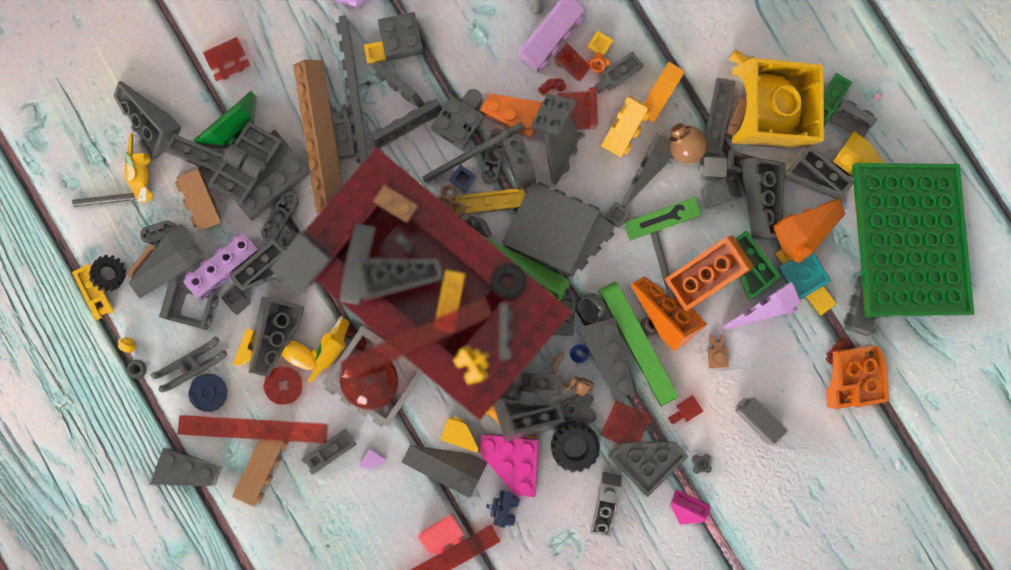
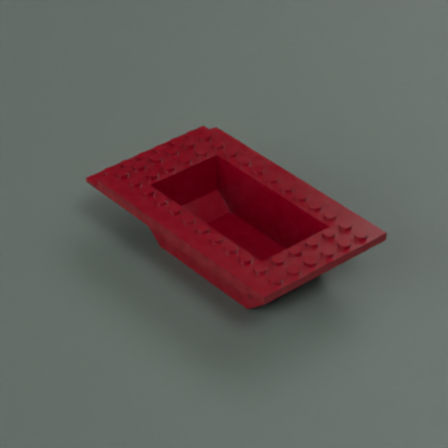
(459, 248)

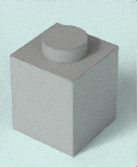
(713, 168)

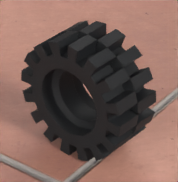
(512, 269)
(102, 283)

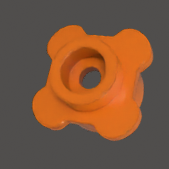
(599, 68)

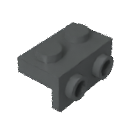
(852, 118)

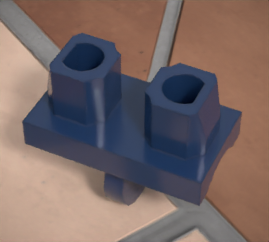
(500, 509)

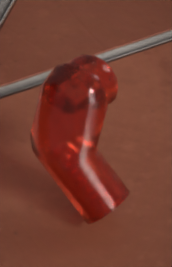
(552, 83)

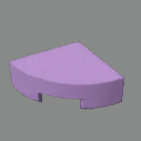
(371, 460)

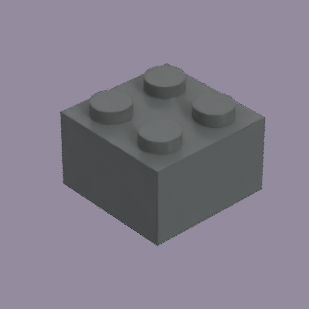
(400, 36)

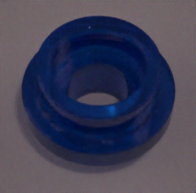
(575, 357)

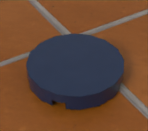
(208, 392)

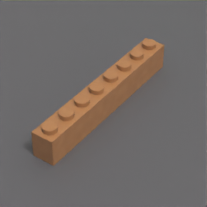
(318, 131)

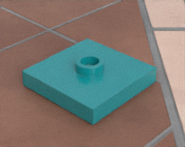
(805, 276)

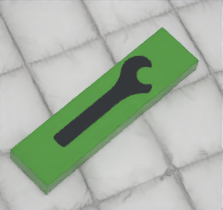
(662, 219)

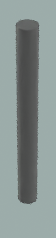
(103, 199)
(662, 263)

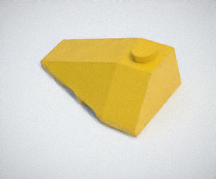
(855, 150)

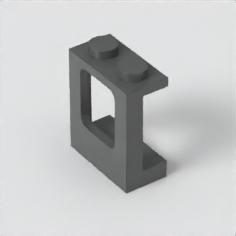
(174, 301)

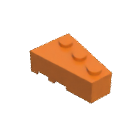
(510, 111)

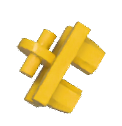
(475, 362)

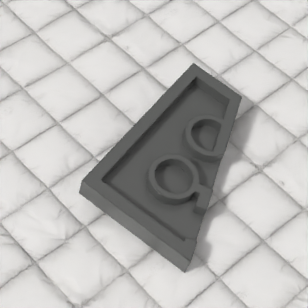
(397, 84)

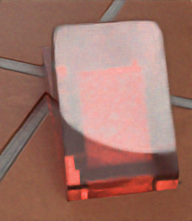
(572, 62)

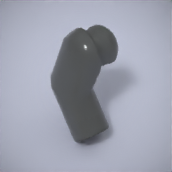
(479, 224)

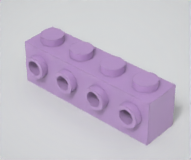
(219, 268)

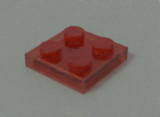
(625, 424)

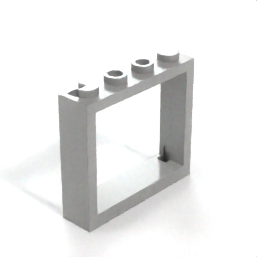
(332, 388)

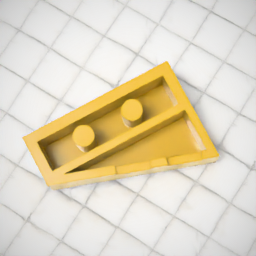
(626, 126)

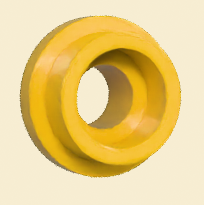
(127, 344)

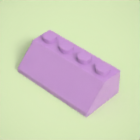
(551, 33)

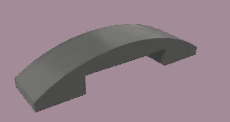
(359, 250)

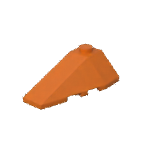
(804, 232)
(670, 320)

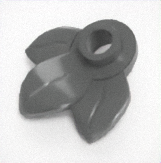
(581, 409)

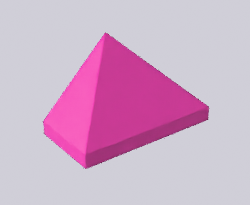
(688, 509)

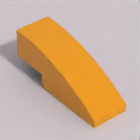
(663, 89)

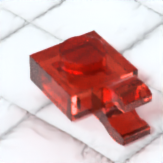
(687, 409)

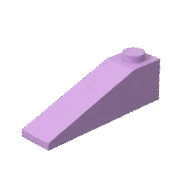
(776, 304)

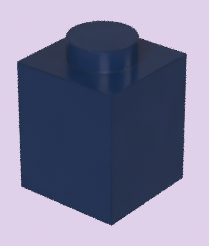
(462, 179)

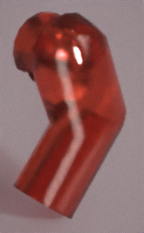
(350, 333)

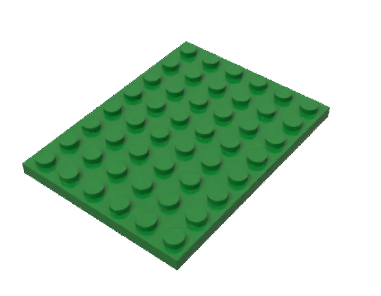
(912, 240)

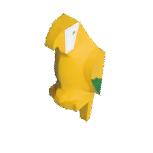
(137, 173)
(329, 347)

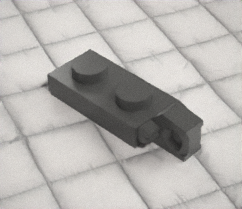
(619, 72)

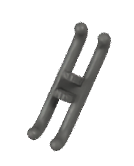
(189, 365)

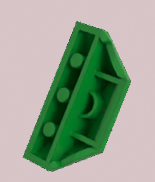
(230, 124)

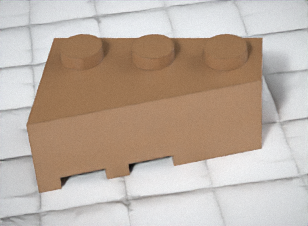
(198, 198)

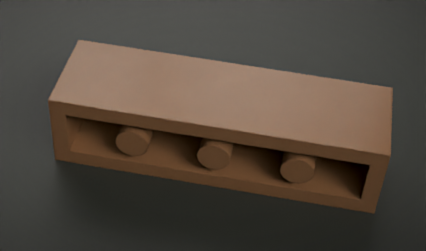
(259, 470)

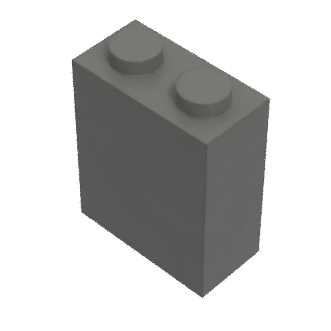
(301, 263)
(761, 420)

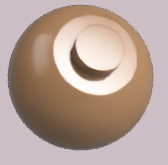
(687, 144)

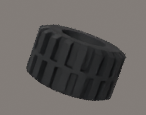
(575, 463)

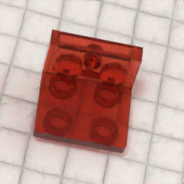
(585, 110)

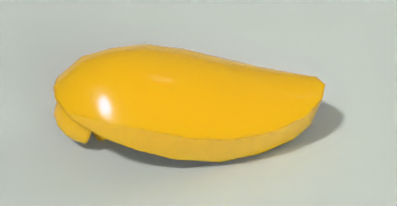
(299, 355)

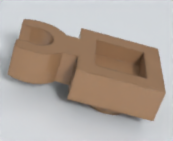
(717, 356)

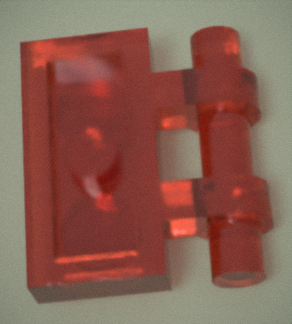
(224, 54)

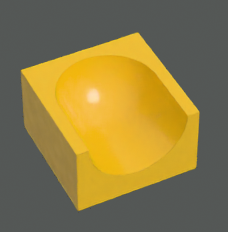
(782, 103)

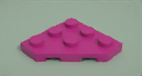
(513, 461)

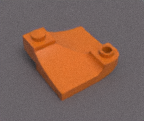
(858, 378)

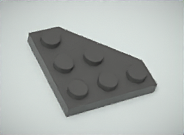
(648, 462)

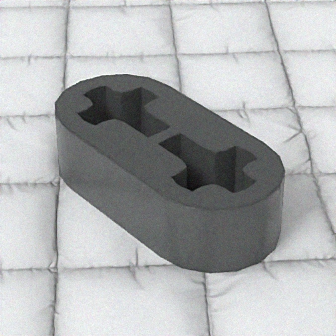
(156, 228)

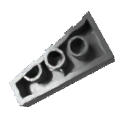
(764, 195)

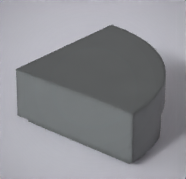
(403, 242)

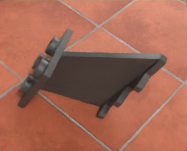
(560, 132)

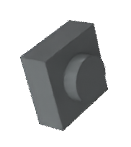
(617, 215)

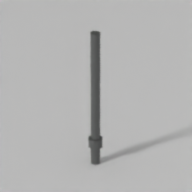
(504, 134)

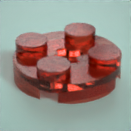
(283, 396)

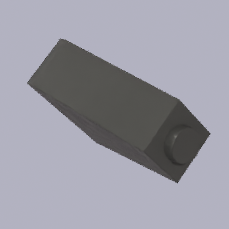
(720, 192)

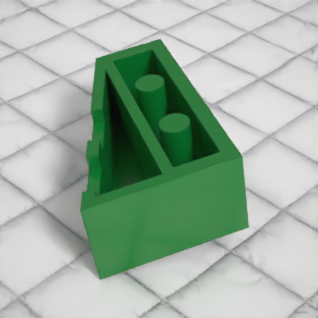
(763, 272)

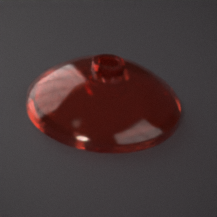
(374, 395)

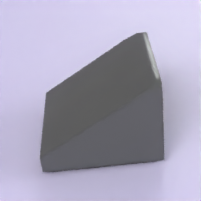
(236, 300)

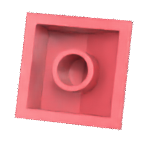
(441, 534)

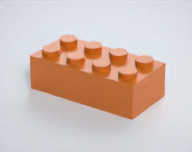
(709, 272)

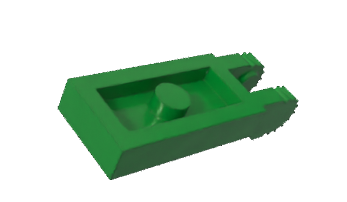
(834, 94)

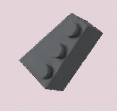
(819, 174)

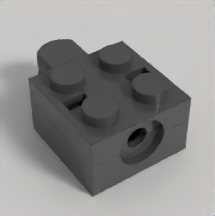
(457, 119)

